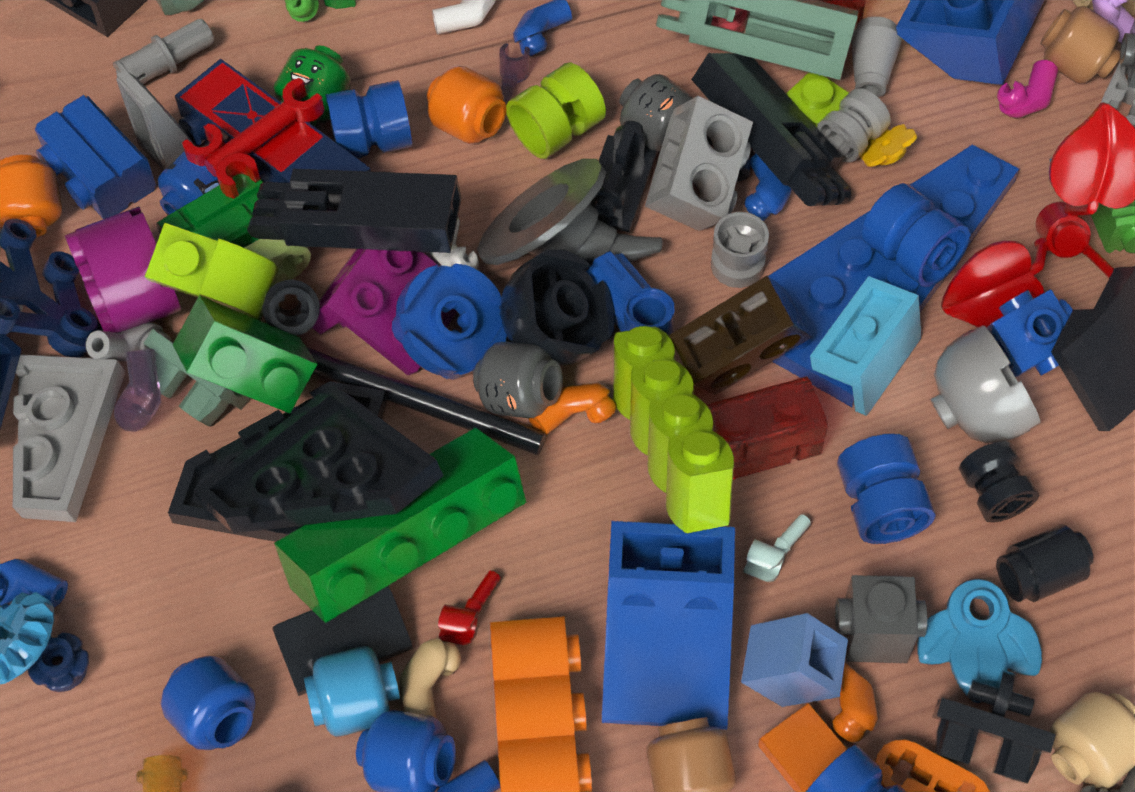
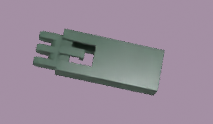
(783, 32)

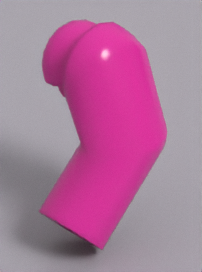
(1032, 97)

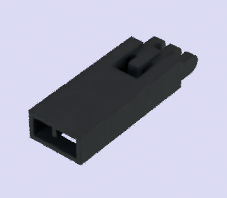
(779, 131)
(371, 207)

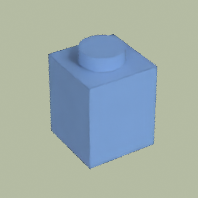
(795, 660)

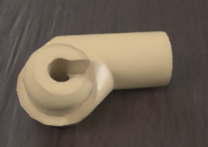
(423, 670)

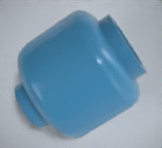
(350, 690)

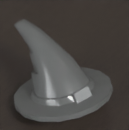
(560, 216)

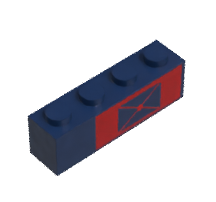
(235, 103)

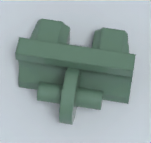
(205, 399)

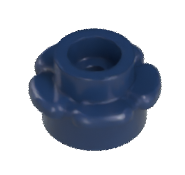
(69, 672)

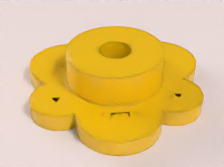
(889, 146)

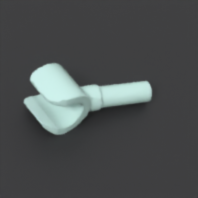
(766, 560)

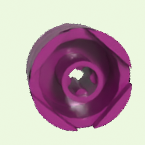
(113, 266)

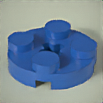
(420, 323)

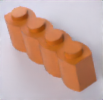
(537, 707)

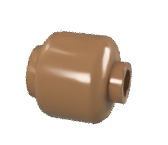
(1082, 44)
(691, 758)

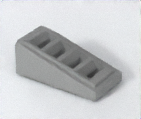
(152, 124)

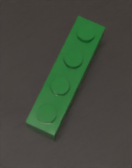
(352, 559)

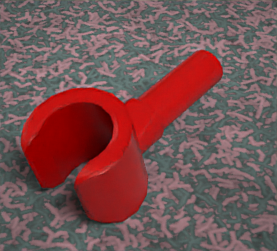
(460, 624)

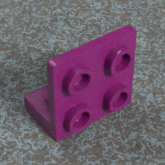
(367, 296)

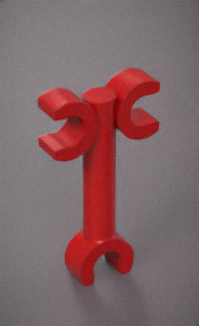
(232, 158)

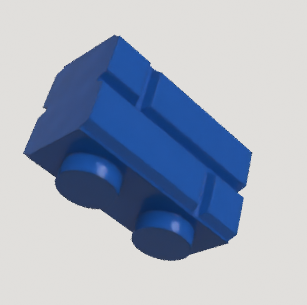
(94, 157)

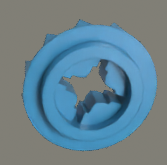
(23, 633)

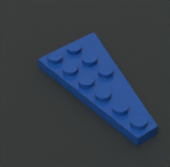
(834, 269)

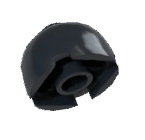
(557, 307)

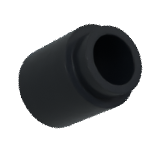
(1045, 564)

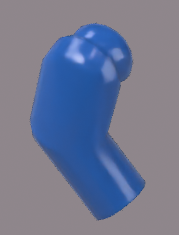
(769, 194)
(24, 577)

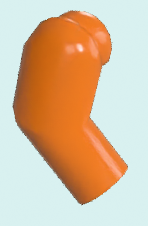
(591, 398)
(857, 707)

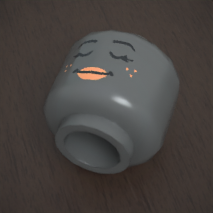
(651, 105)
(517, 380)

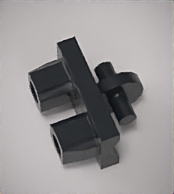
(1020, 743)

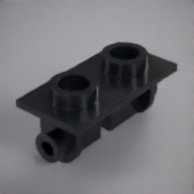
(627, 173)

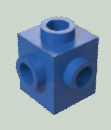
(1030, 330)

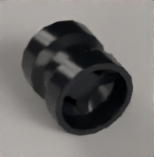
(998, 481)

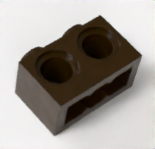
(740, 335)

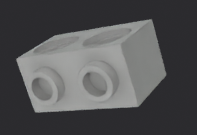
(690, 159)

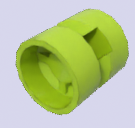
(560, 108)

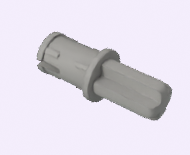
(165, 53)

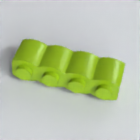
(673, 429)

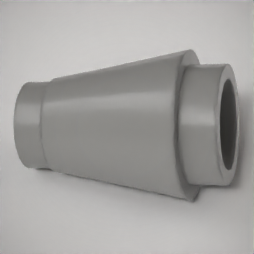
(874, 53)

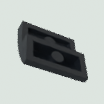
(1099, 352)

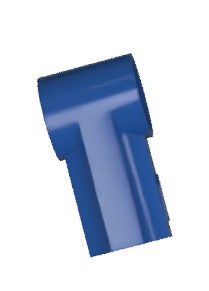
(631, 295)

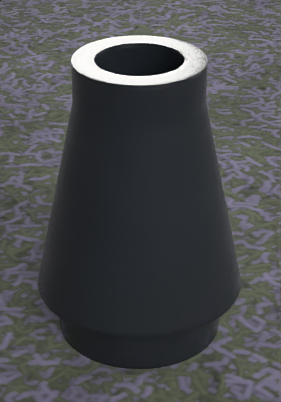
(295, 320)

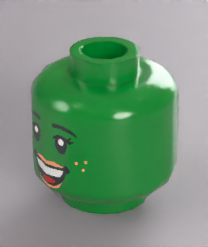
(320, 72)

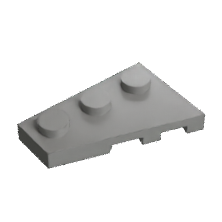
(61, 427)

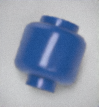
(208, 703)
(406, 753)

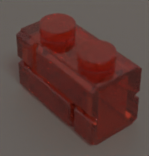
(771, 426)

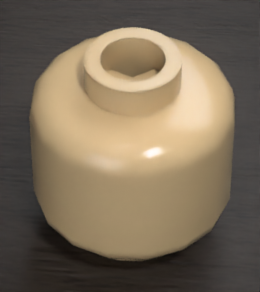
(1095, 740)

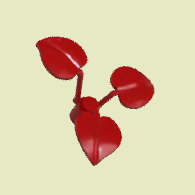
(1087, 169)

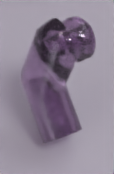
(142, 394)

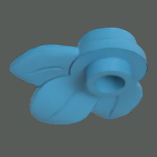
(977, 646)

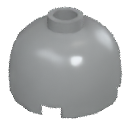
(981, 390)

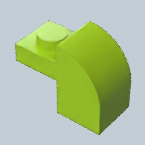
(212, 270)

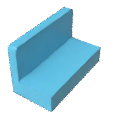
(870, 341)

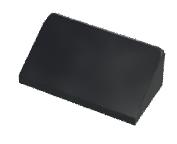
(369, 623)

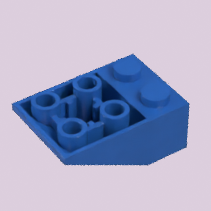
(668, 625)

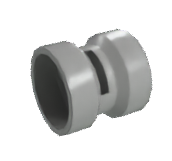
(859, 119)
(739, 249)

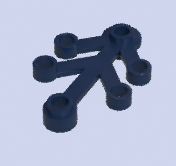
(62, 321)

